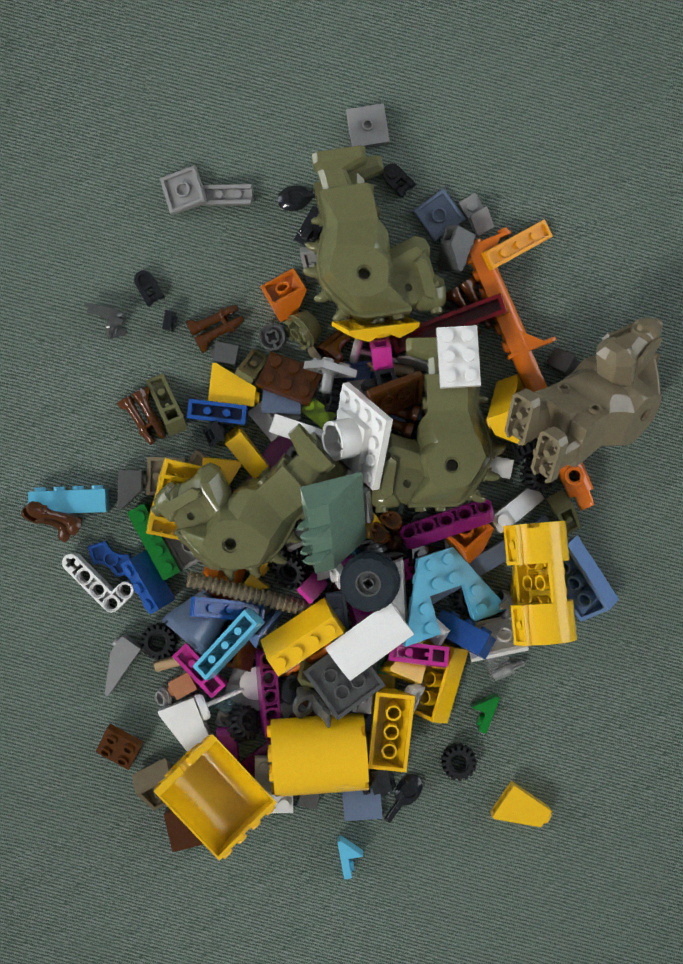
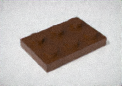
(289, 379)
(398, 393)

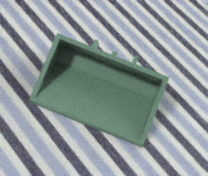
(332, 521)

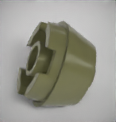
(303, 328)

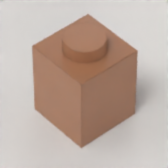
(182, 685)

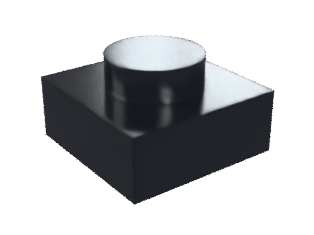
(170, 321)

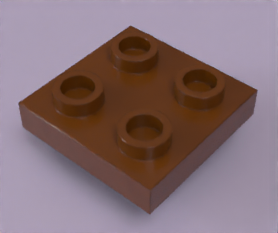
(119, 746)

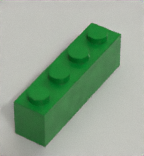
(155, 545)

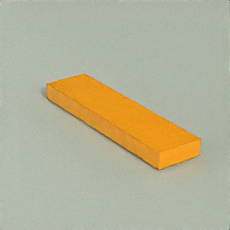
(516, 245)

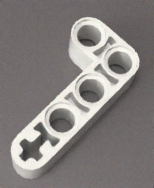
(96, 578)

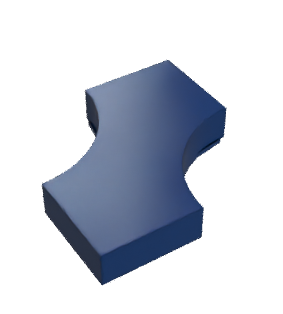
(103, 554)

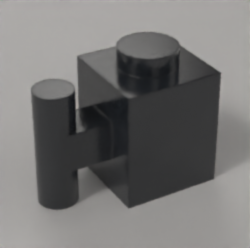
(378, 378)
(381, 782)

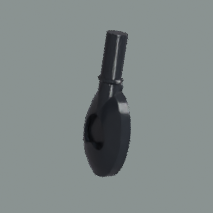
(294, 198)
(289, 688)
(406, 793)

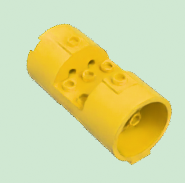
(542, 608)

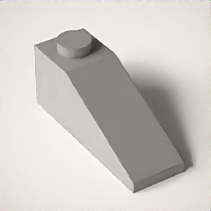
(121, 658)

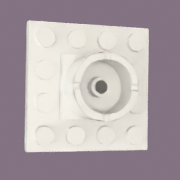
(358, 435)

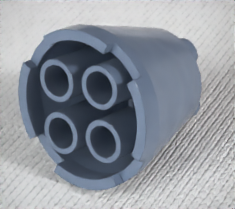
(196, 631)

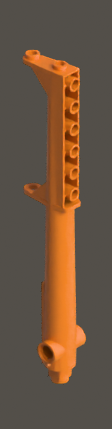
(520, 349)

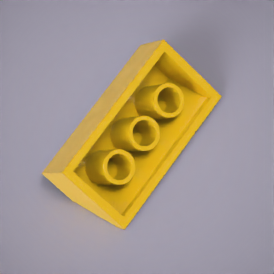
(500, 405)
(302, 636)
(441, 686)
(390, 730)

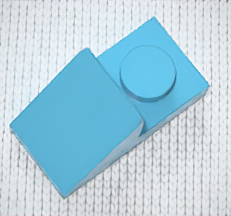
(347, 852)

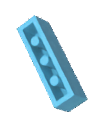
(73, 501)
(228, 644)

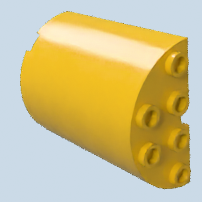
(317, 758)
(214, 796)

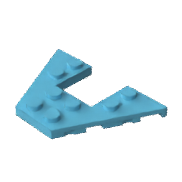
(439, 573)

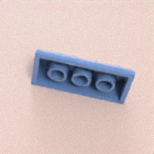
(586, 582)

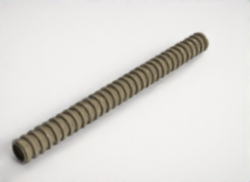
(249, 593)

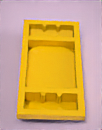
(370, 331)
(176, 472)

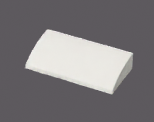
(369, 641)

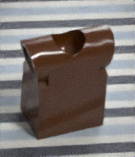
(178, 832)

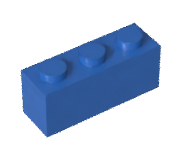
(217, 412)
(147, 582)
(467, 635)

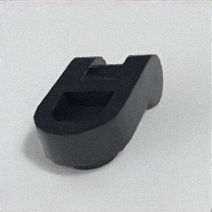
(392, 175)
(144, 281)

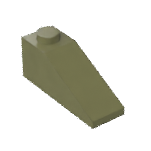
(166, 405)

